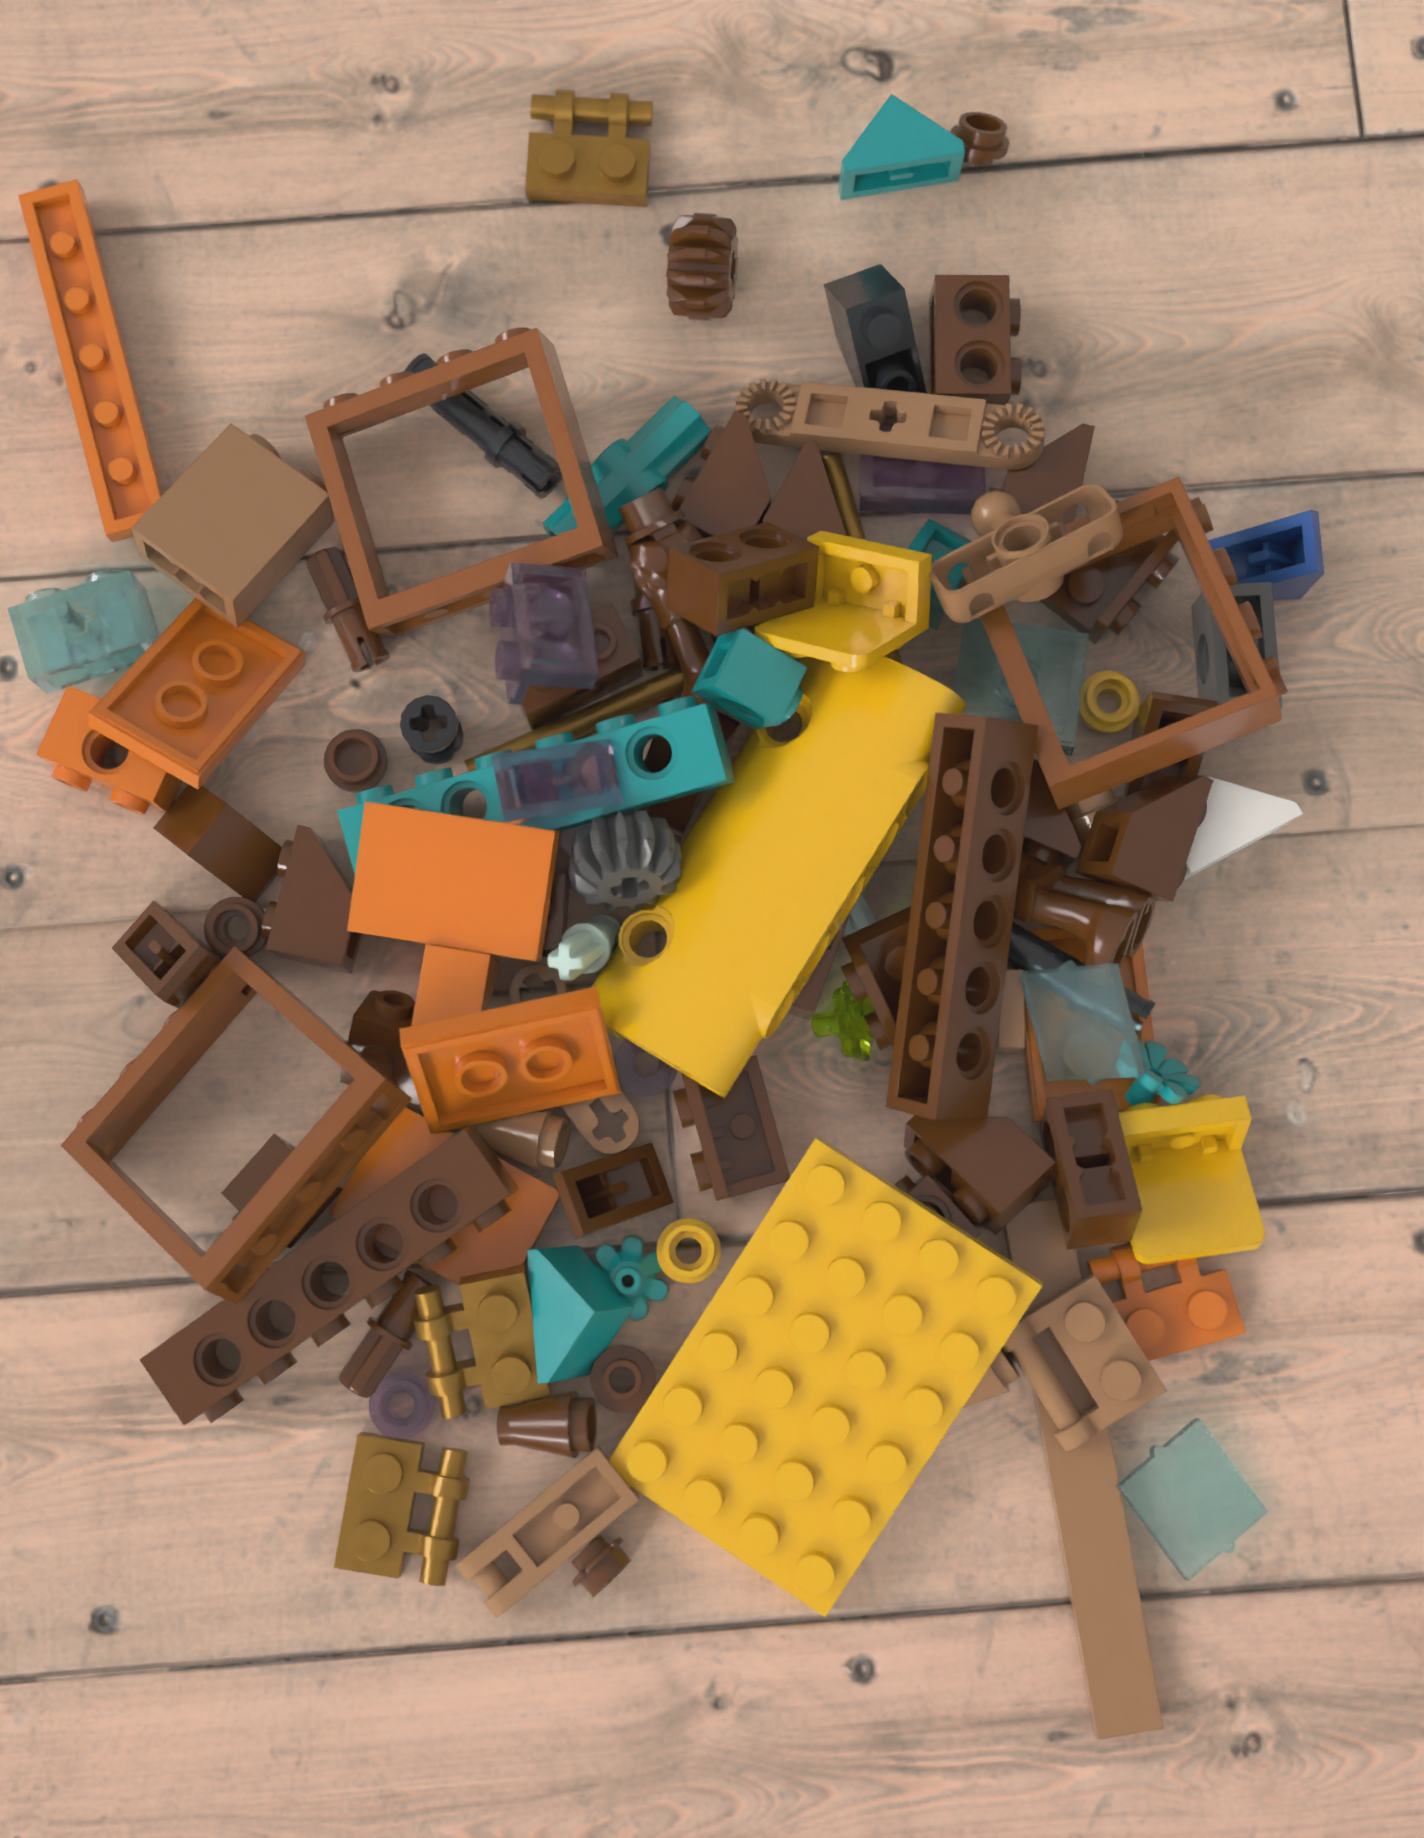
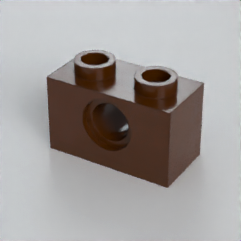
(617, 665)

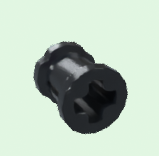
(416, 720)

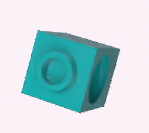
(751, 680)

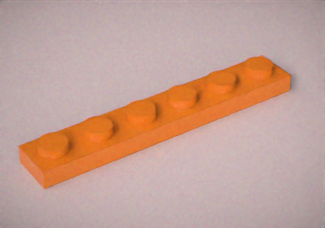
(92, 355)

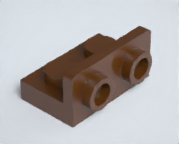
(1103, 592)
(878, 970)

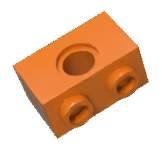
(79, 756)

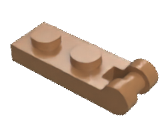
(549, 1530)

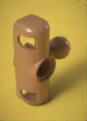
(1024, 553)

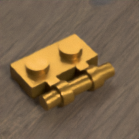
(585, 166)
(501, 1335)
(382, 1503)

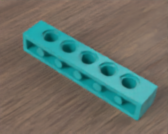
(696, 765)

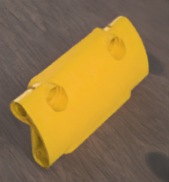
(775, 870)

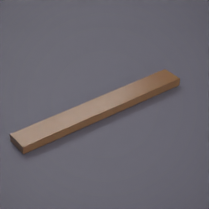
(1088, 1511)

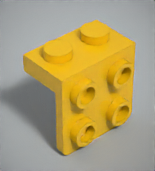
(864, 604)
(1192, 1179)

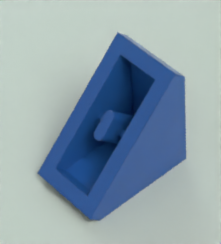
(1278, 552)

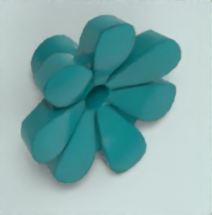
(1161, 1077)
(634, 1263)

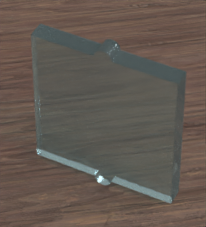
(1082, 1022)
(1191, 1499)

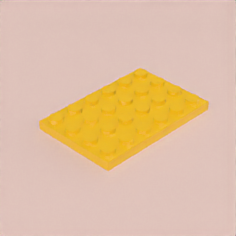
(823, 1375)

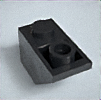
(875, 330)

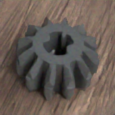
(625, 860)

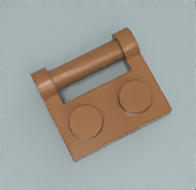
(1099, 1351)

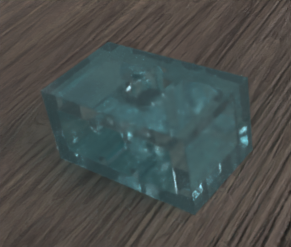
(53, 618)

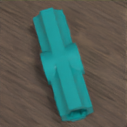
(640, 464)

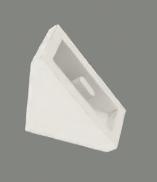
(1236, 820)

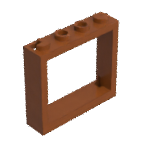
(409, 391)
(1144, 518)
(300, 1181)

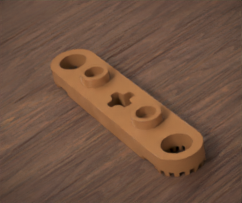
(926, 426)

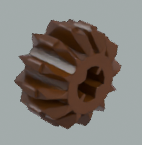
(702, 266)

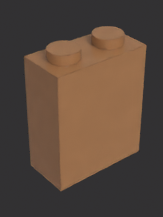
(234, 524)

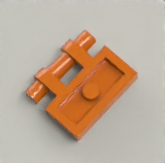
(1175, 1315)

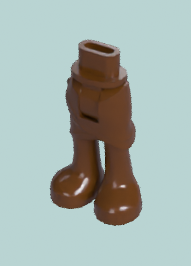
(652, 531)
(1100, 914)

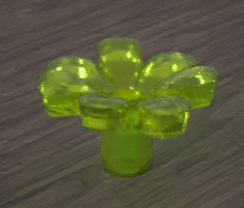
(846, 1023)

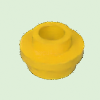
(1119, 687)
(668, 1258)

